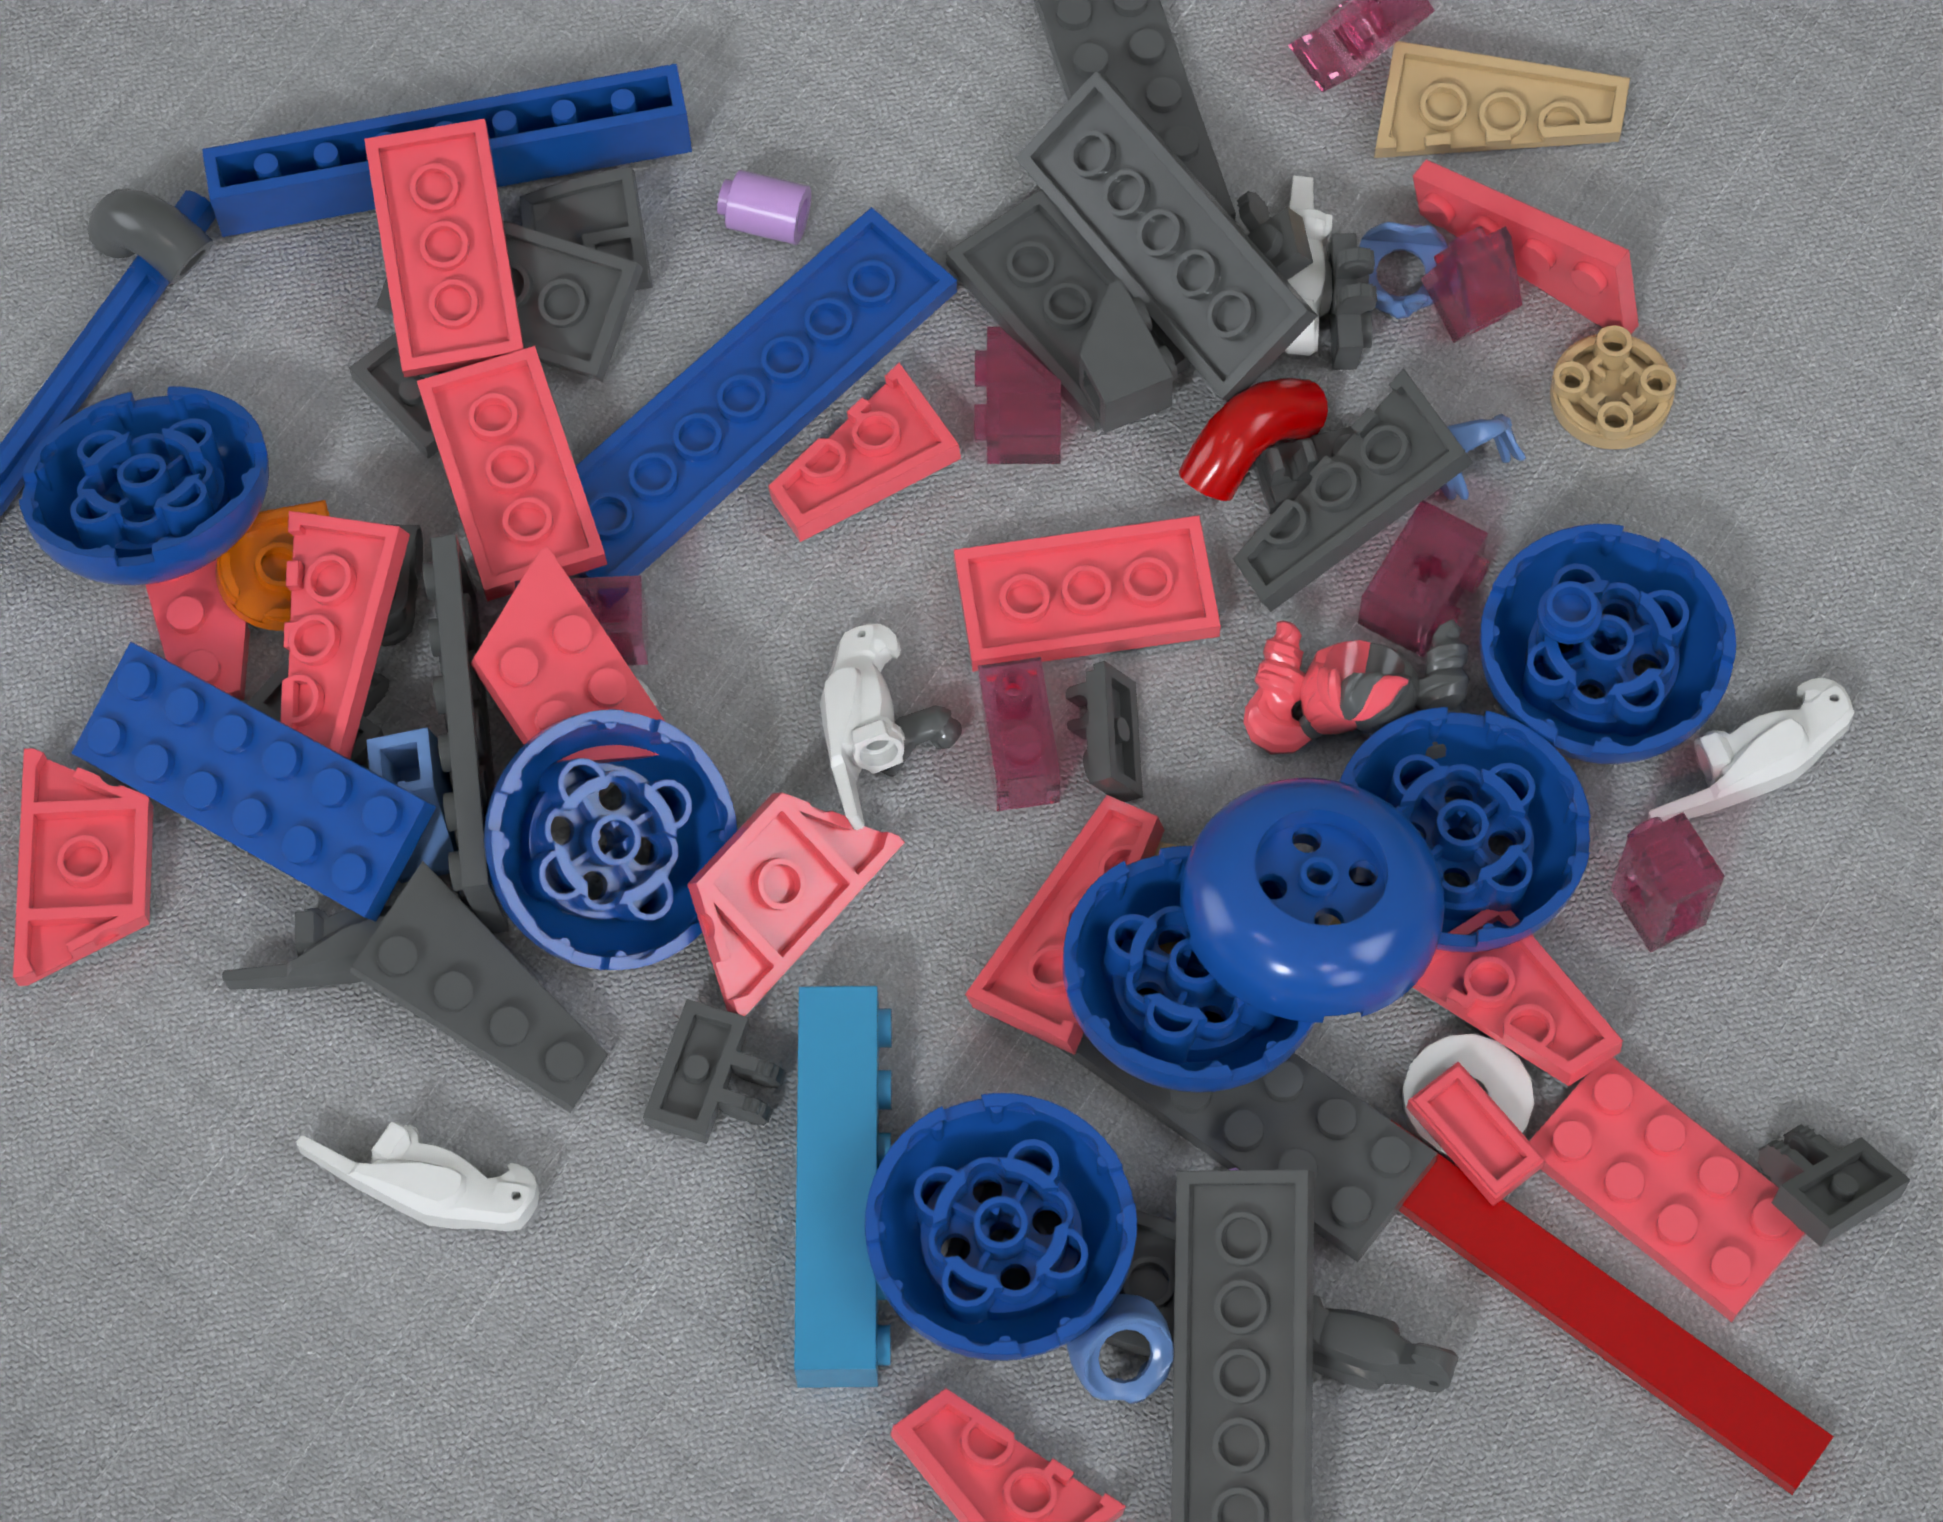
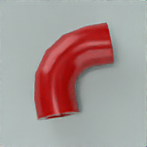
(1247, 428)

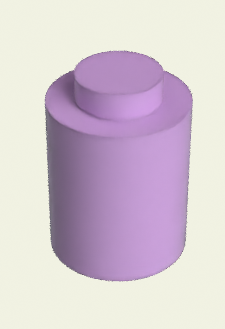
(765, 206)

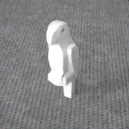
(1314, 281)
(860, 712)
(1765, 750)
(433, 1182)

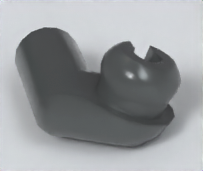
(925, 725)

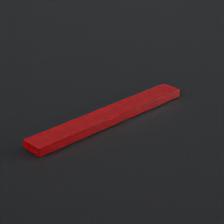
(1618, 1326)

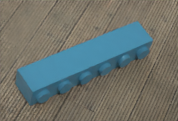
(836, 1163)

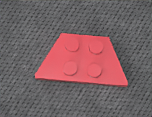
(557, 661)
(78, 866)
(779, 890)

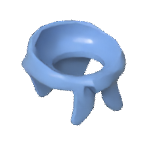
(1416, 239)
(1476, 433)
(1125, 1313)

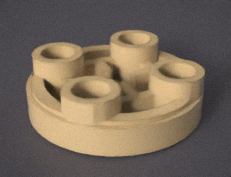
(1612, 389)

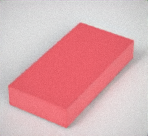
(1475, 1133)

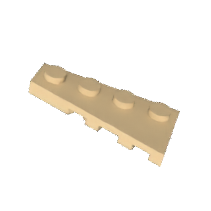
(1482, 102)

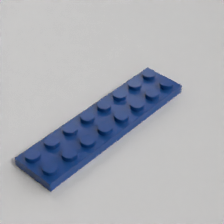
(757, 390)

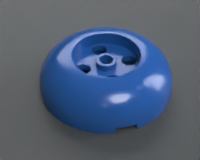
(146, 486)
(1672, 619)
(1507, 787)
(666, 798)
(1283, 949)
(1163, 1036)
(1042, 1163)

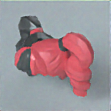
(1349, 688)

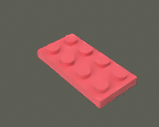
(444, 247)
(510, 469)
(1087, 592)
(1667, 1186)

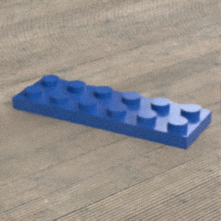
(254, 781)

